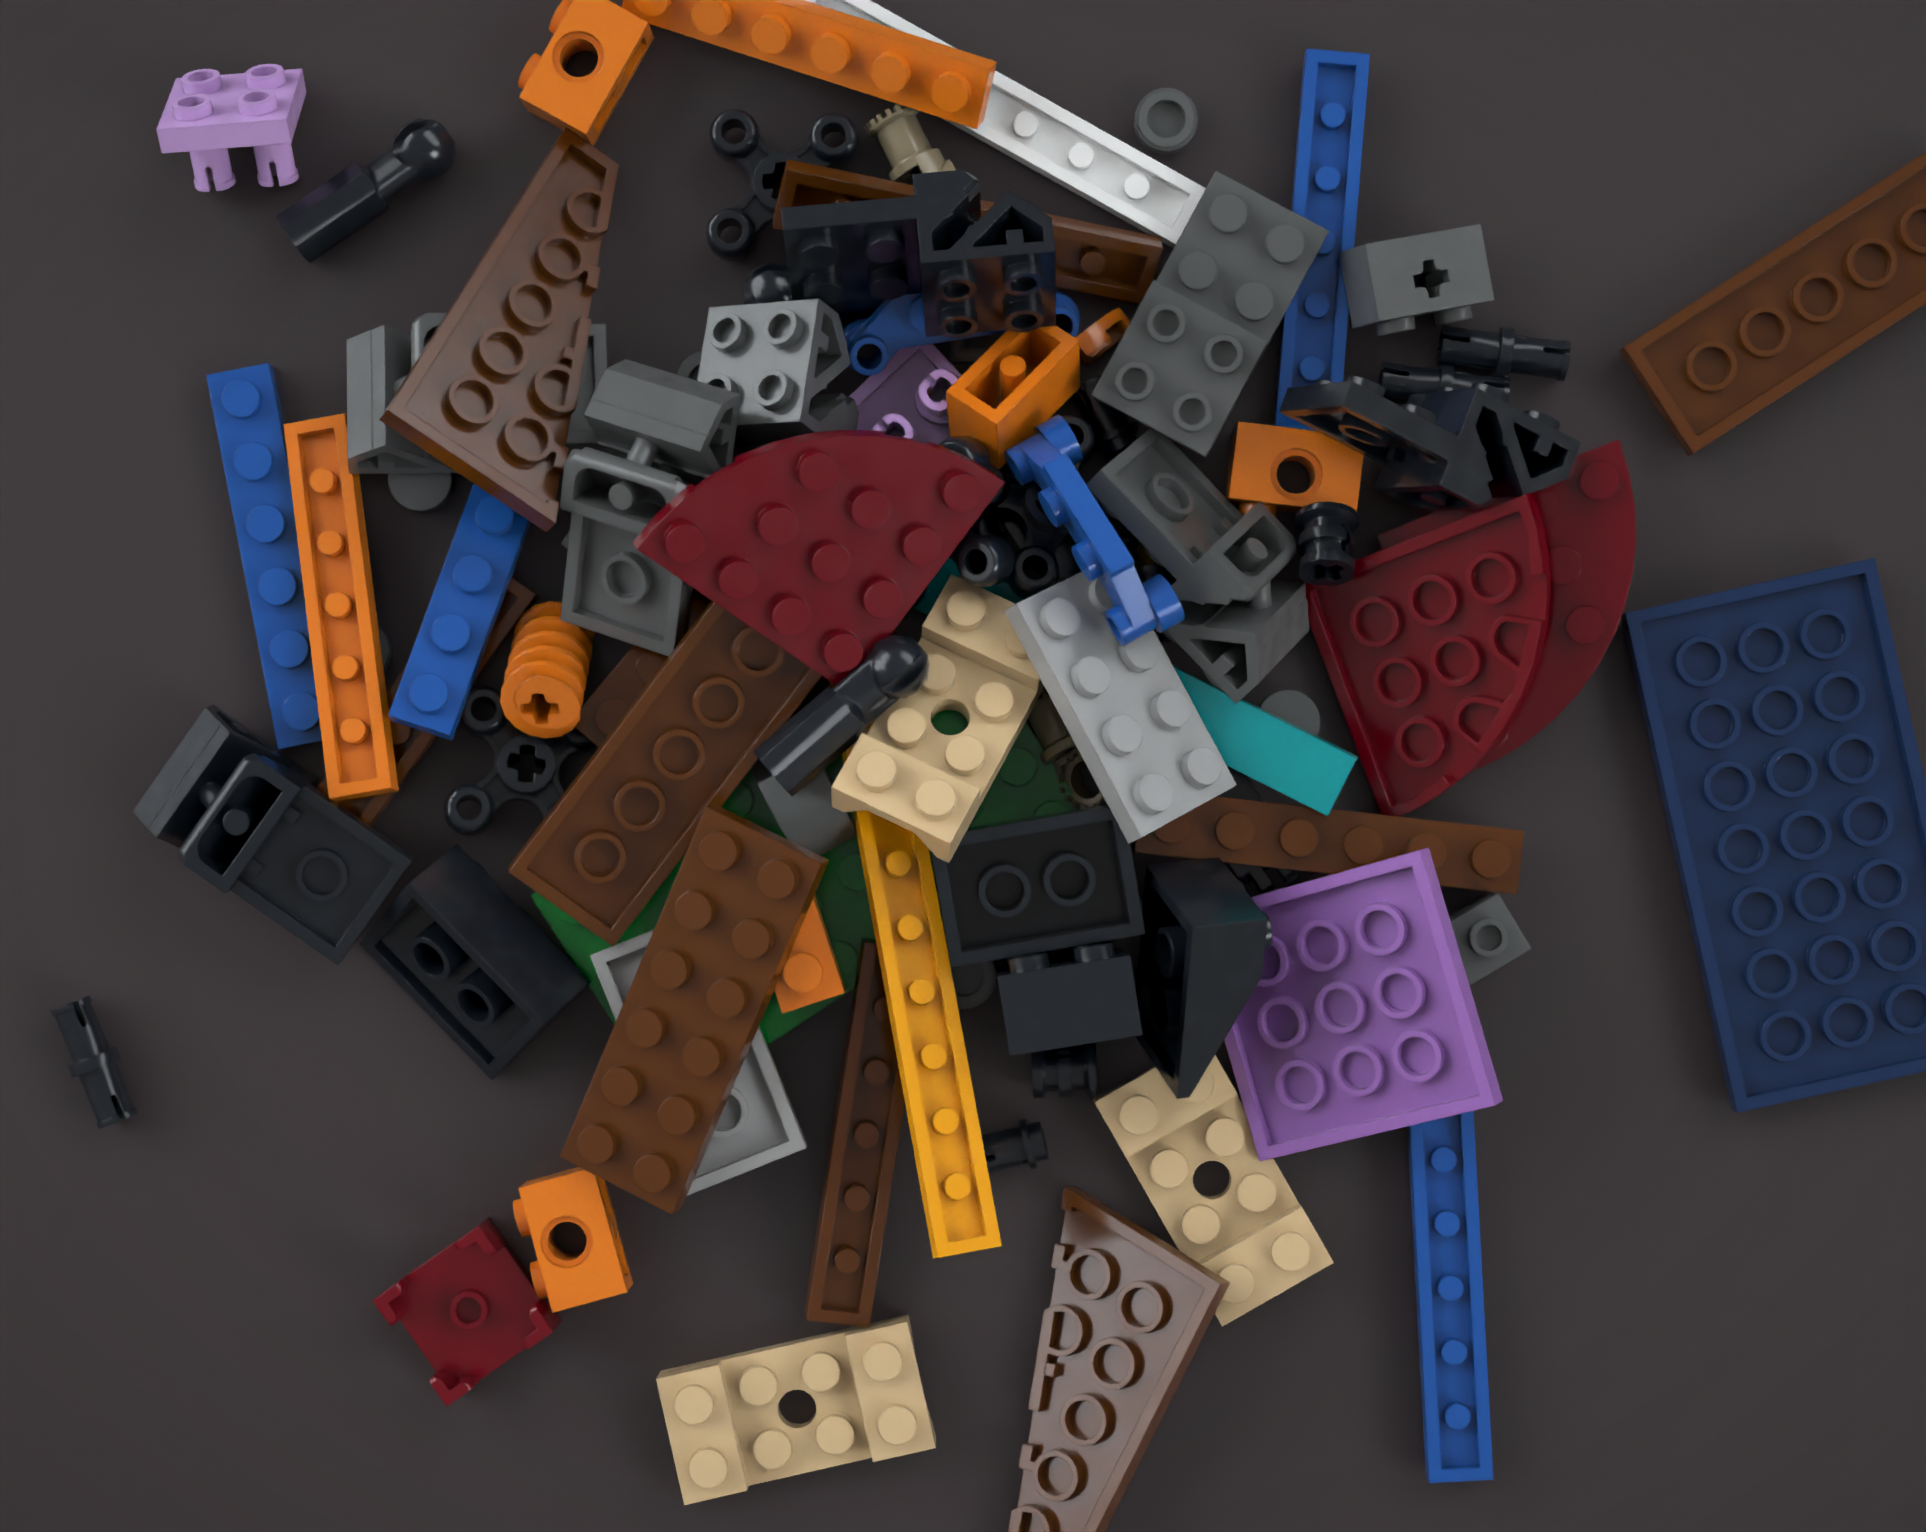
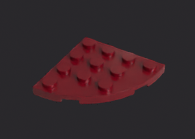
(822, 537)
(1591, 561)
(1436, 647)

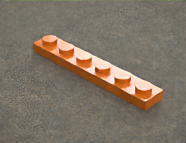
(836, 50)
(340, 611)

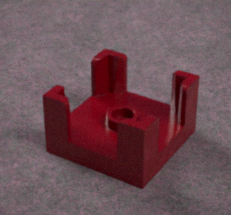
(469, 1309)

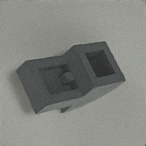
(808, 814)

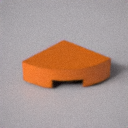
(1102, 335)

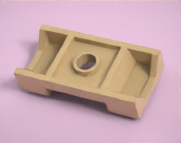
(937, 779)
(1247, 1233)
(729, 1418)

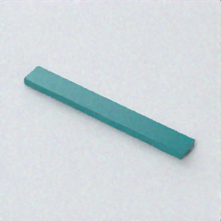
(1243, 733)

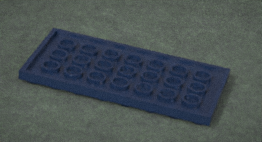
(1793, 826)

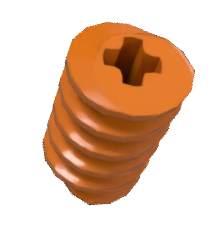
(546, 672)

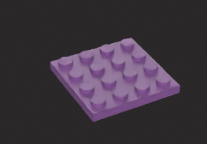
(1359, 1012)

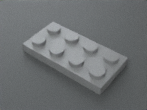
(1120, 707)
(757, 1117)

